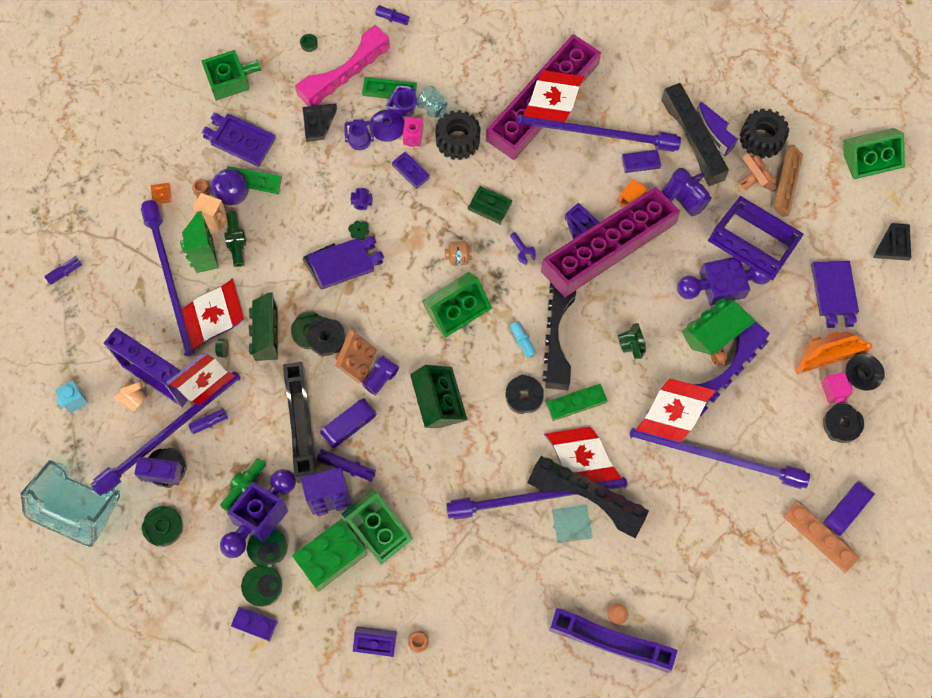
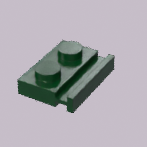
(490, 205)

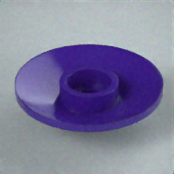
(389, 131)

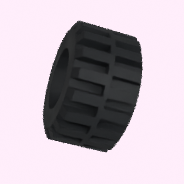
(767, 121)
(457, 147)

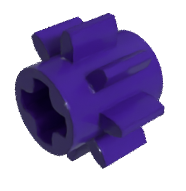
(361, 199)

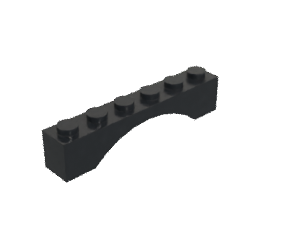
(709, 158)
(558, 368)
(300, 420)
(624, 513)

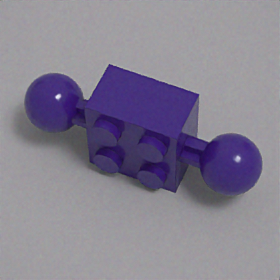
(720, 281)
(257, 512)

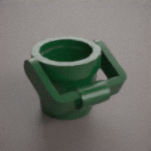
(633, 341)

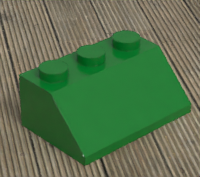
(875, 153)
(199, 244)
(457, 304)
(717, 326)

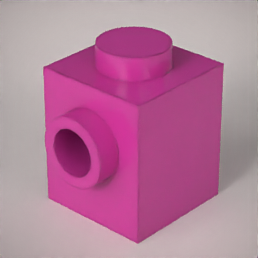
(413, 131)
(837, 388)

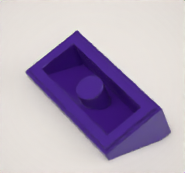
(374, 641)

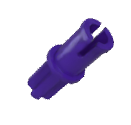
(392, 15)
(63, 270)
(207, 421)

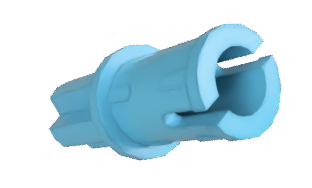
(522, 339)

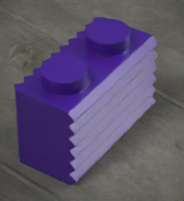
(158, 470)

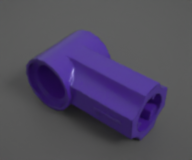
(383, 371)

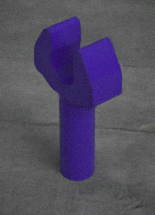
(523, 249)

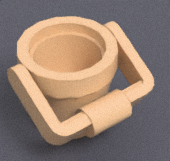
(131, 395)

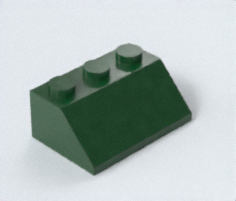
(264, 328)
(438, 396)

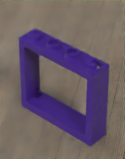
(747, 252)
(145, 364)

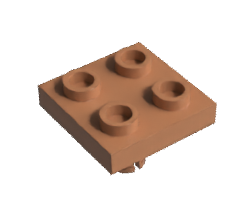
(758, 173)
(355, 357)

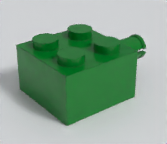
(227, 74)

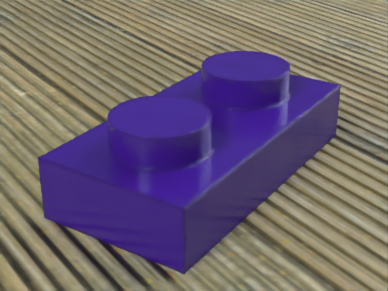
(641, 161)
(410, 170)
(254, 624)

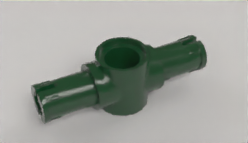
(235, 239)

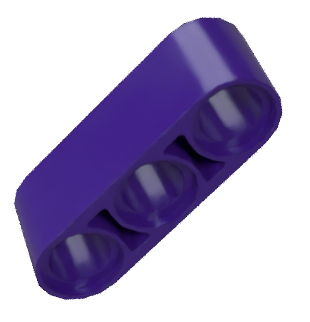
(348, 423)
(849, 508)

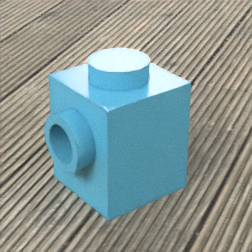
(70, 397)

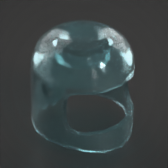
(432, 101)

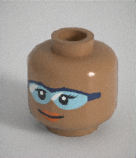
(458, 253)

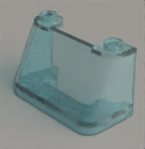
(67, 505)

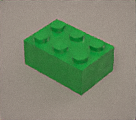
(329, 555)

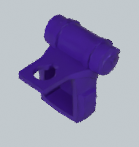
(687, 191)

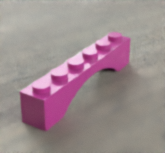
(317, 87)

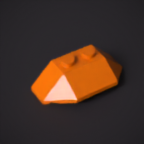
(831, 350)

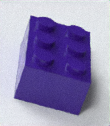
(326, 491)

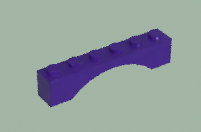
(746, 345)
(614, 642)

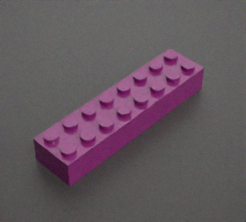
(504, 133)
(609, 241)

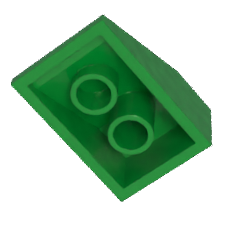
(377, 526)

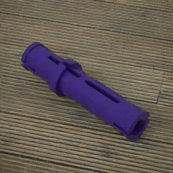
(351, 467)

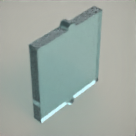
(572, 524)

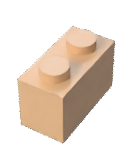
(212, 210)

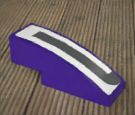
(717, 129)

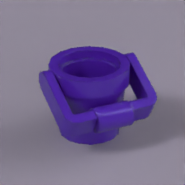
(404, 101)
(358, 135)

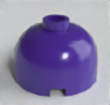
(230, 186)

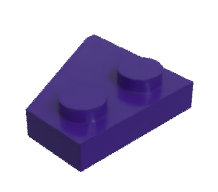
(579, 220)

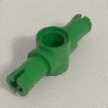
(241, 482)

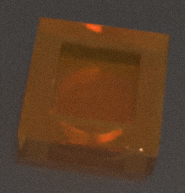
(161, 193)

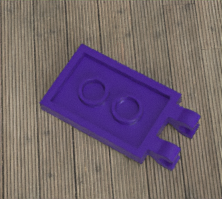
(239, 138)
(344, 261)
(835, 292)

